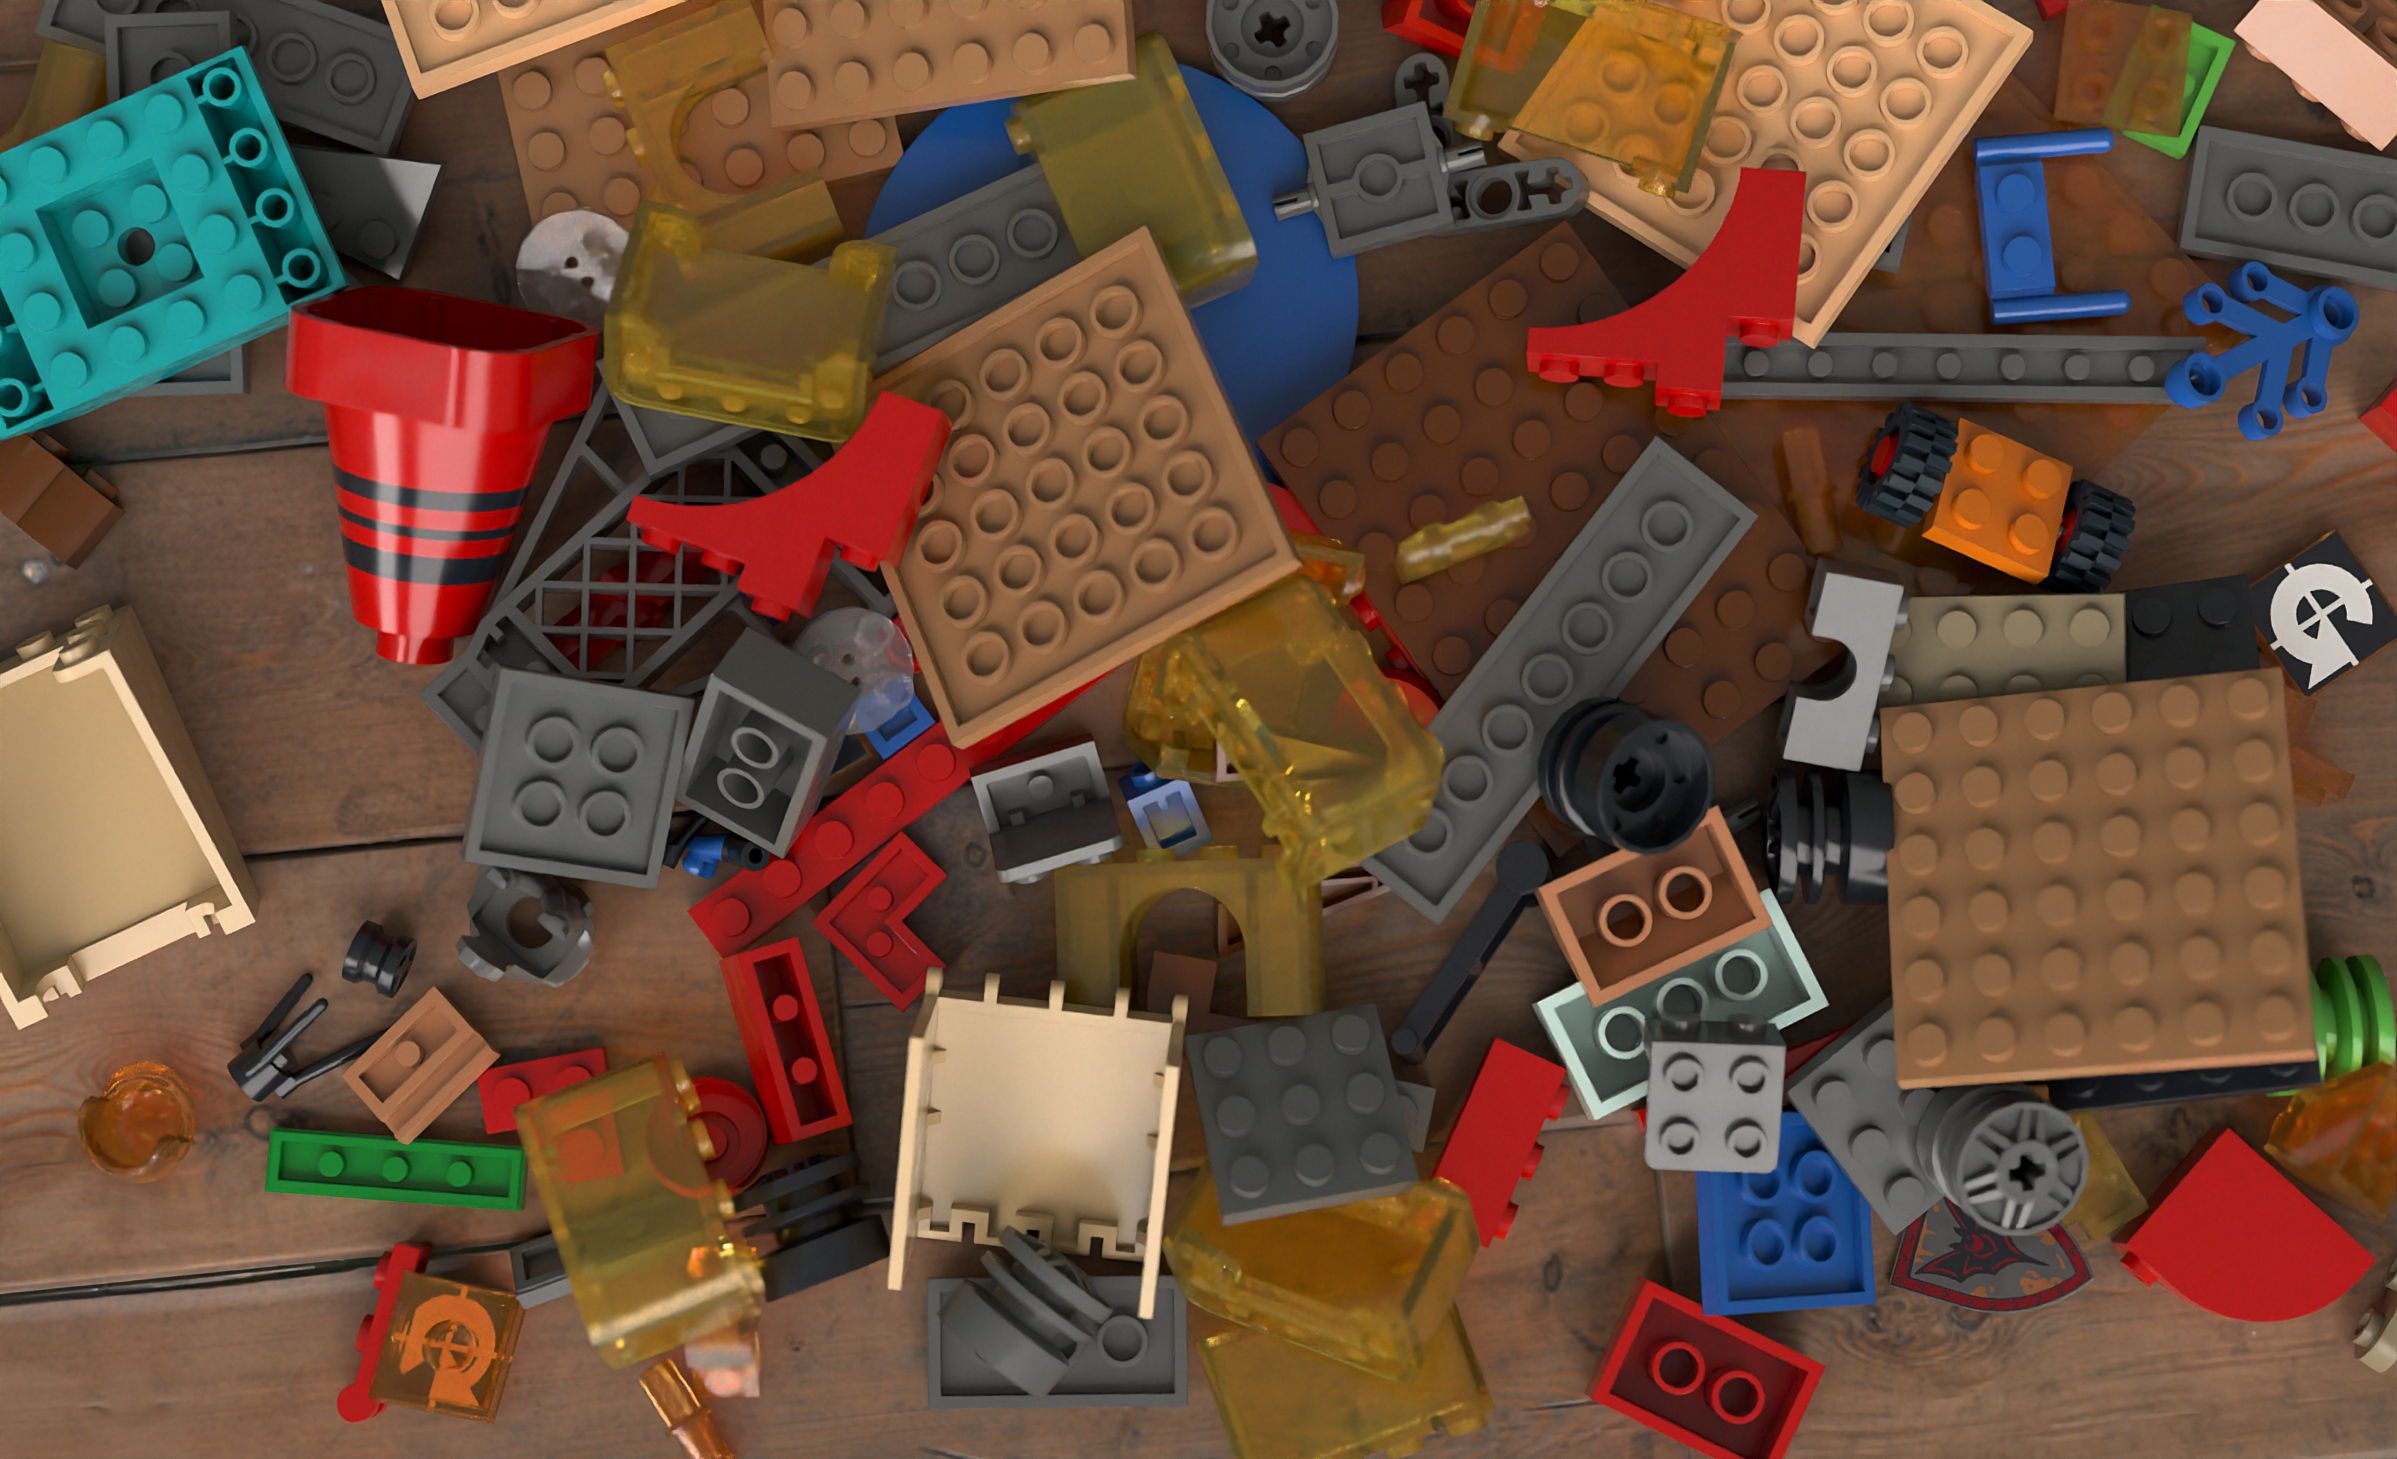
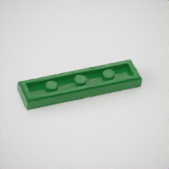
(397, 1172)

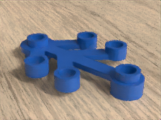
(2322, 317)

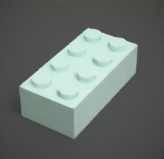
(1605, 1043)

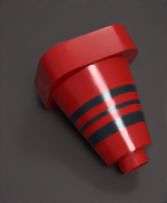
(433, 444)

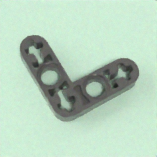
(1539, 172)

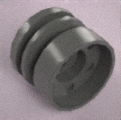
(1262, 69)
(2003, 1155)
(1025, 1311)

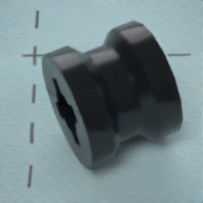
(379, 959)

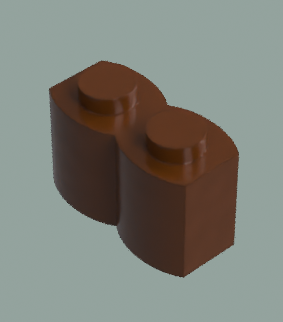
(52, 500)

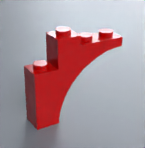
(1678, 337)
(788, 539)

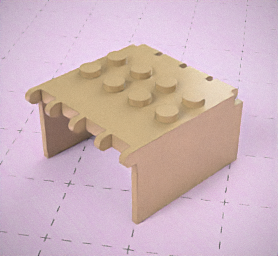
(1038, 1124)

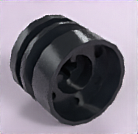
(1626, 775)
(1828, 836)
(812, 1224)

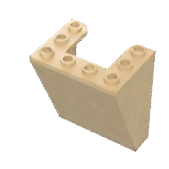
(102, 816)

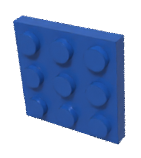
(1785, 1233)

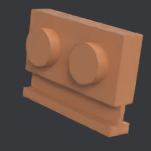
(420, 1065)

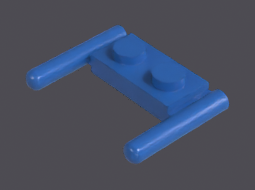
(2018, 229)

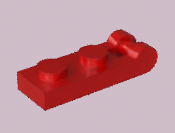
(353, 1400)

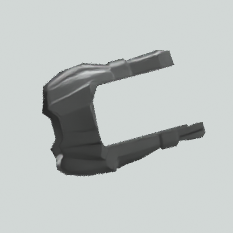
(493, 949)

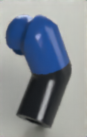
(730, 848)

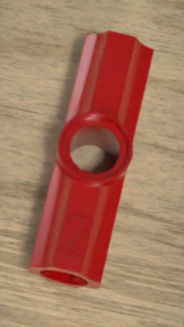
(613, 609)

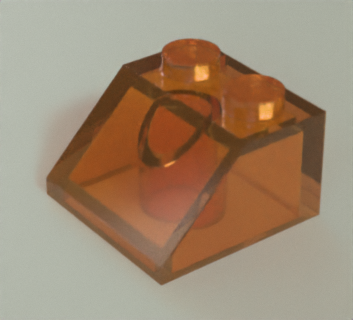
(2344, 1140)

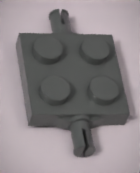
(1379, 180)

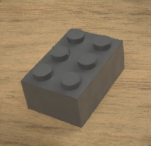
(765, 741)

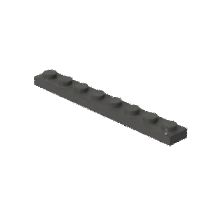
(1958, 368)

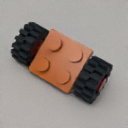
(1995, 501)

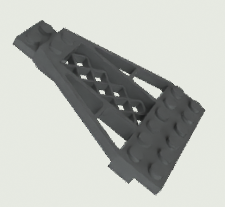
(509, 638)

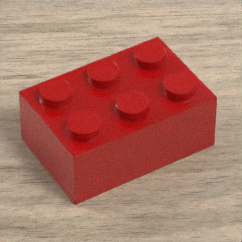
(1702, 1377)

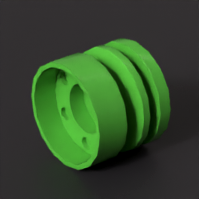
(2351, 1016)

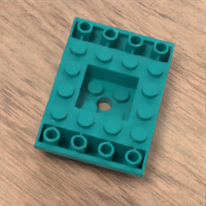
(229, 225)

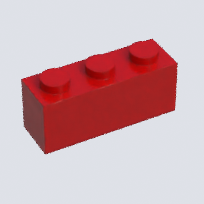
(785, 1041)
(1498, 1131)

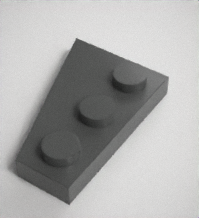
(372, 202)

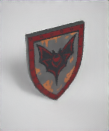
(1977, 1269)

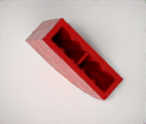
(2239, 1238)

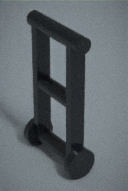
(1520, 871)

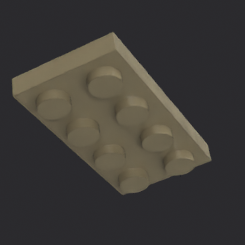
(2006, 646)

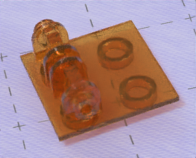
(2122, 67)

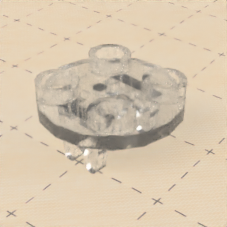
(555, 287)
(878, 658)

